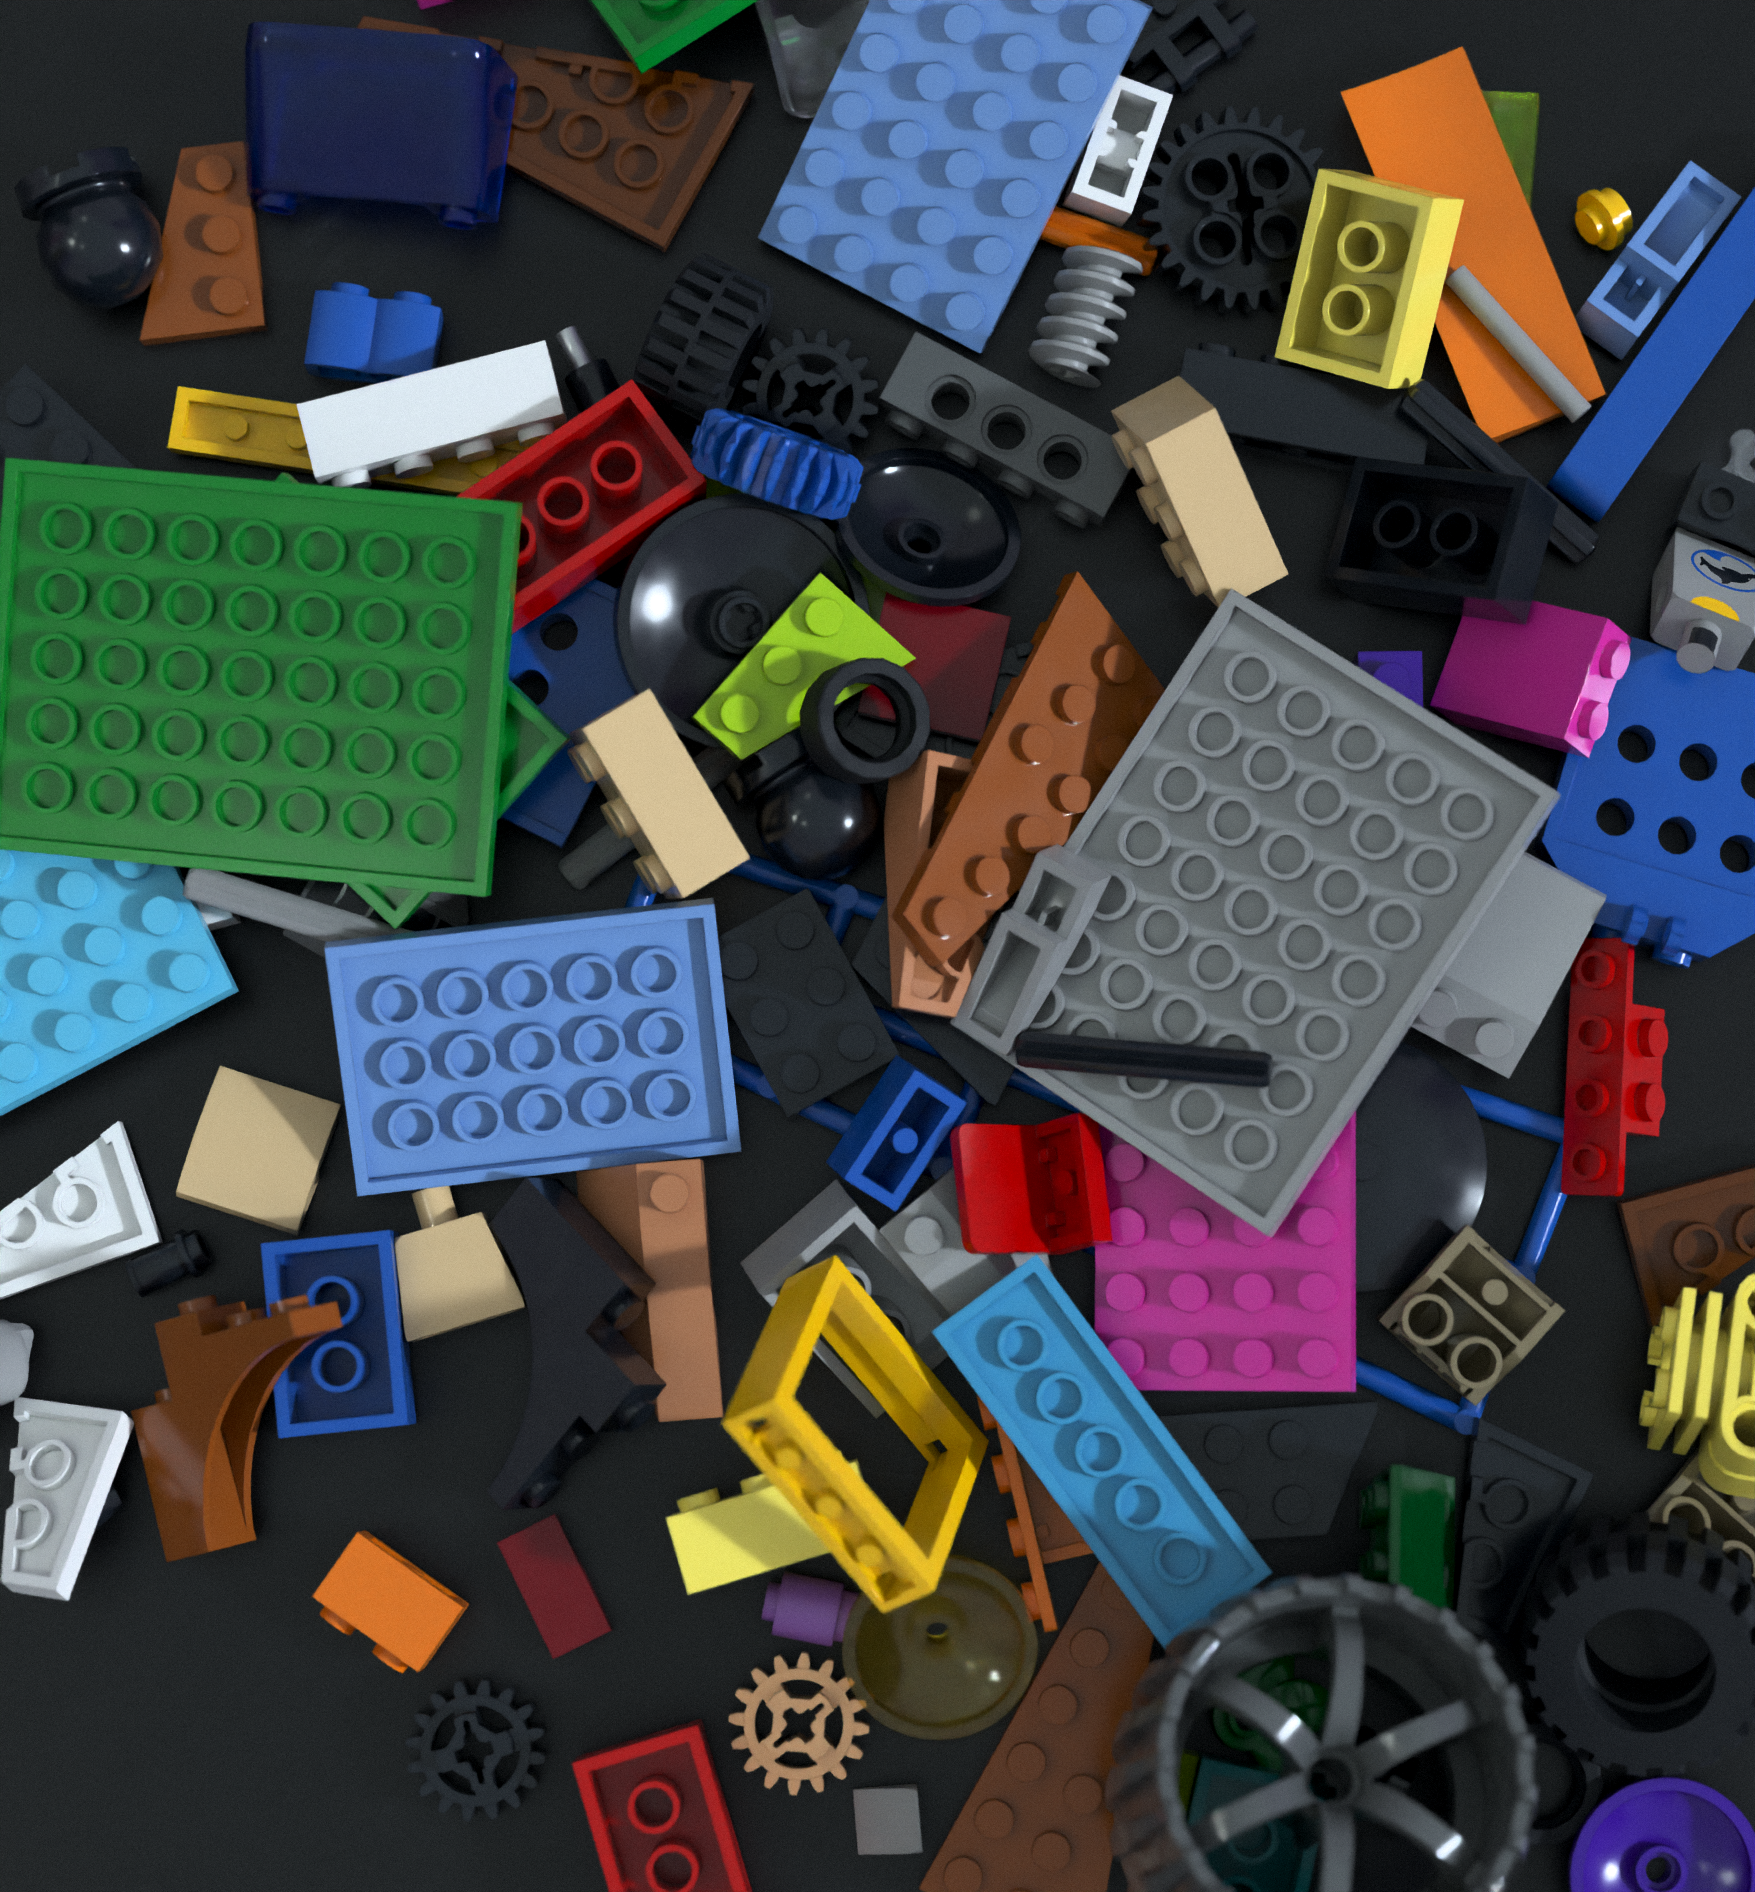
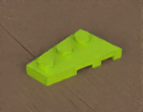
(769, 684)

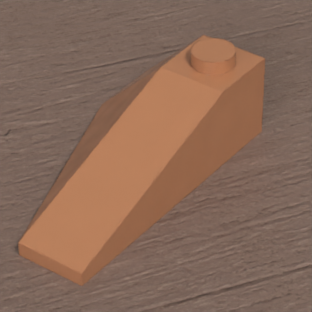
(911, 825)
(663, 1224)

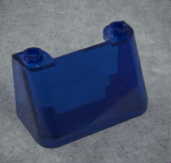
(376, 119)

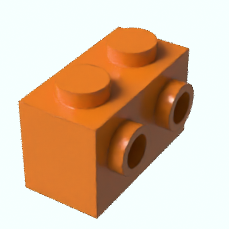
(389, 1603)

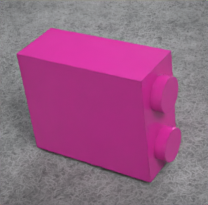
(1535, 679)

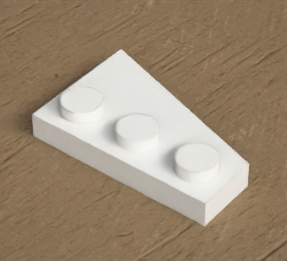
(77, 1217)
(61, 1484)

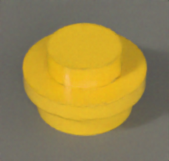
(1603, 218)

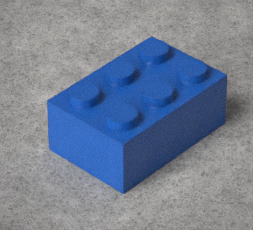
(357, 1372)

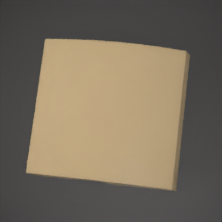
(258, 1150)

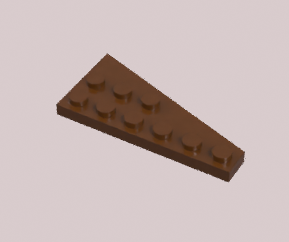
(612, 136)

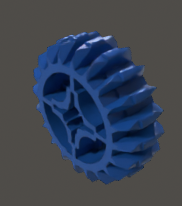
(776, 464)

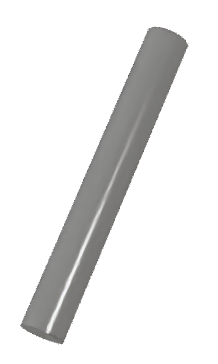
(1518, 343)

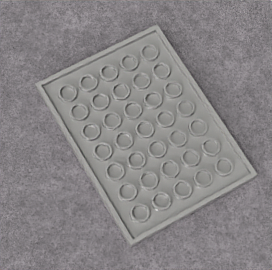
(1279, 885)

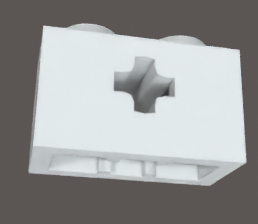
(1118, 152)

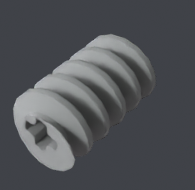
(1081, 311)

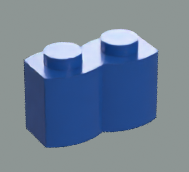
(371, 337)

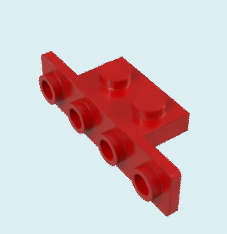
(1610, 1069)

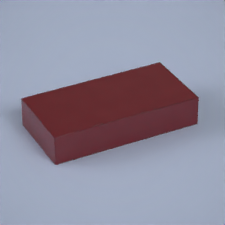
(554, 1586)

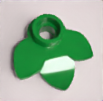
(1298, 1696)

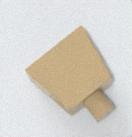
(452, 1269)

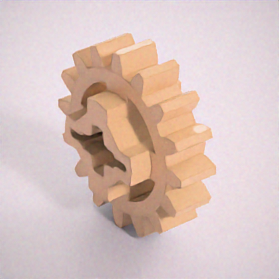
(819, 1745)

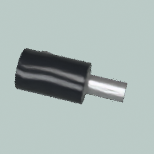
(589, 378)

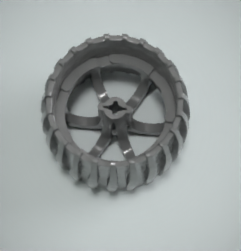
(1361, 1628)

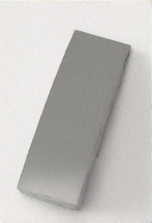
(1030, 947)

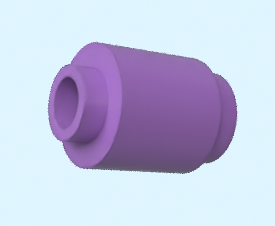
(808, 1608)

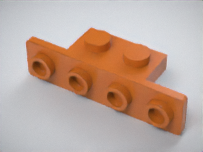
(1041, 1525)

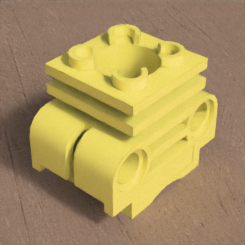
(1707, 1384)

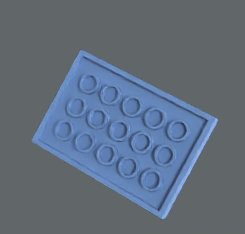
(950, 149)
(533, 1046)

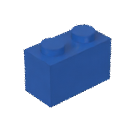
(896, 1133)

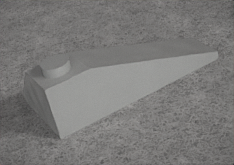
(930, 1243)

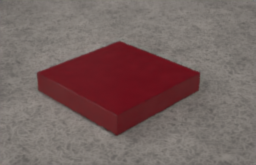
(955, 663)

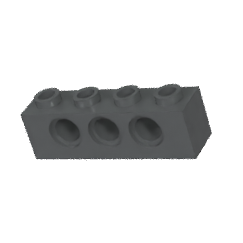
(933, 370)

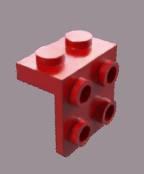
(1031, 1187)

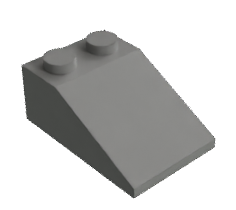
(1511, 965)
(842, 1227)

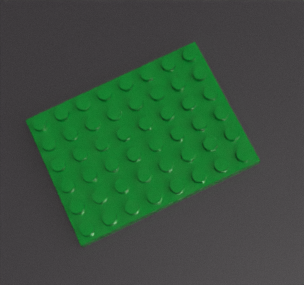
(254, 674)

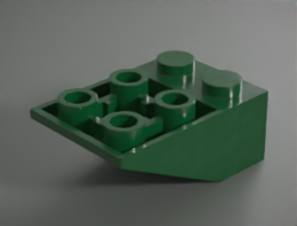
(1410, 1532)

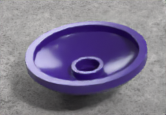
(1670, 1817)

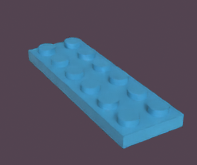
(1100, 1450)

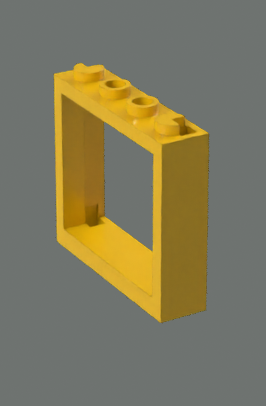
(815, 1474)

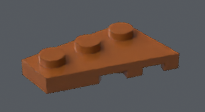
(210, 251)

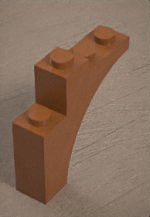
(206, 1423)

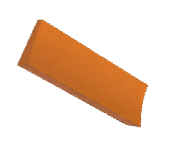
(1439, 136)

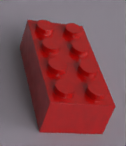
(590, 496)
(661, 1814)

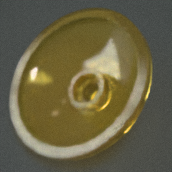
(946, 1681)

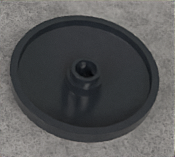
(710, 590)
(1415, 1168)

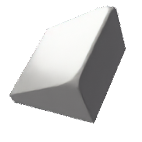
(888, 1819)

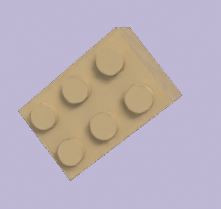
(1196, 492)
(656, 797)

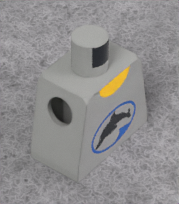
(1703, 602)

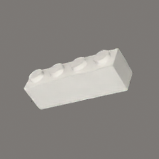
(433, 417)

